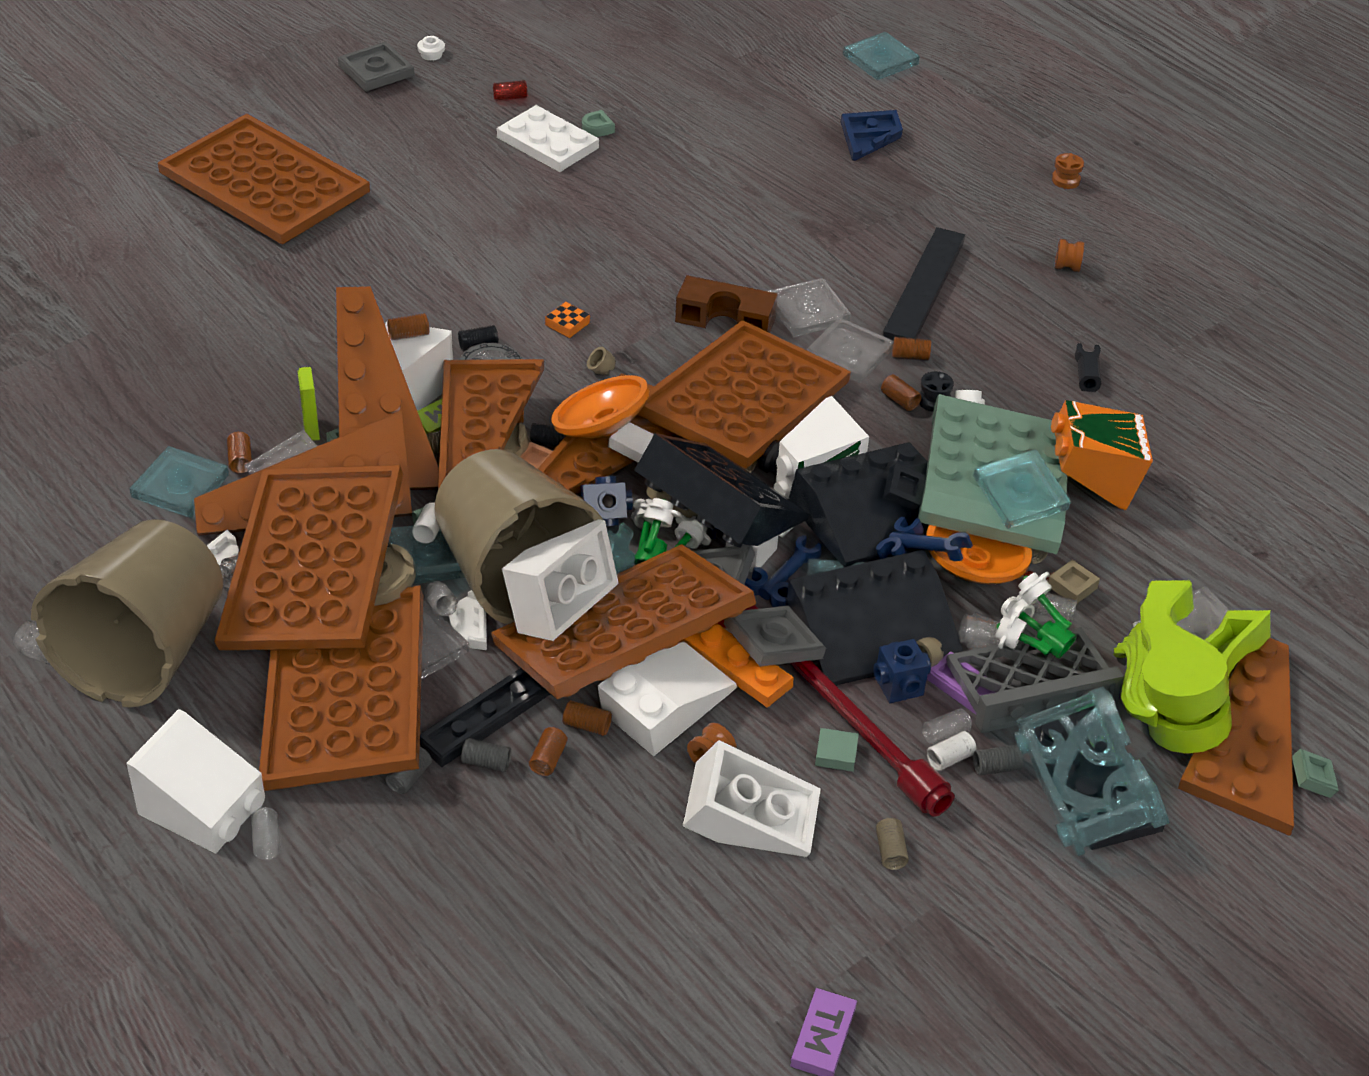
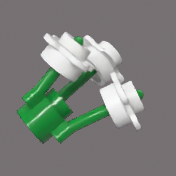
(658, 513)
(1018, 613)

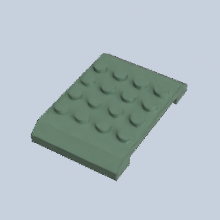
(973, 436)

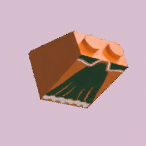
(1102, 449)

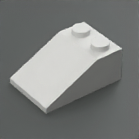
(560, 580)
(663, 695)
(750, 803)

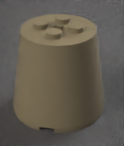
(497, 509)
(129, 612)

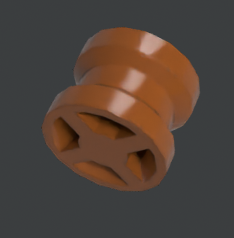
(1067, 171)
(1069, 255)
(710, 735)

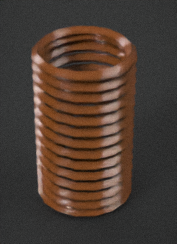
(402, 327)
(900, 350)
(901, 392)
(238, 450)
(601, 716)
(548, 749)

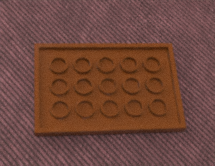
(264, 178)
(743, 392)
(311, 559)
(641, 615)
(347, 707)

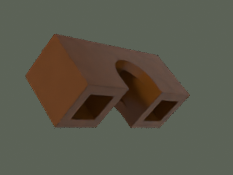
(704, 299)

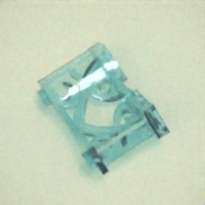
(1130, 809)

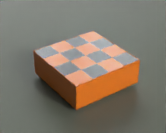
(567, 319)

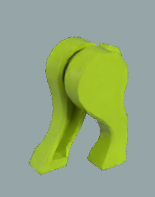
(1180, 679)

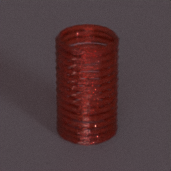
(508, 89)

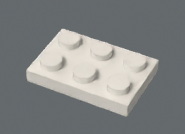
(547, 138)

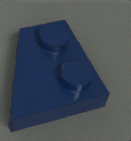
(870, 131)

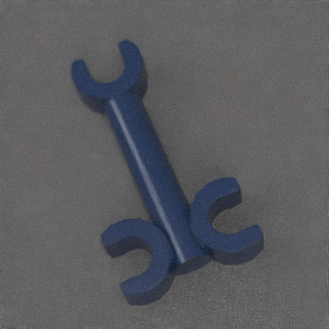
(912, 537)
(776, 586)

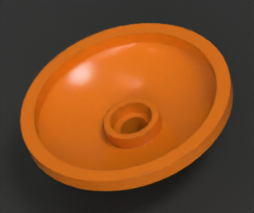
(601, 407)
(985, 561)

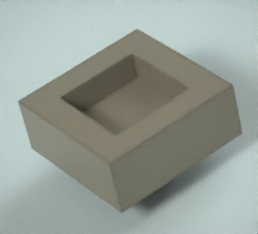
(1073, 581)

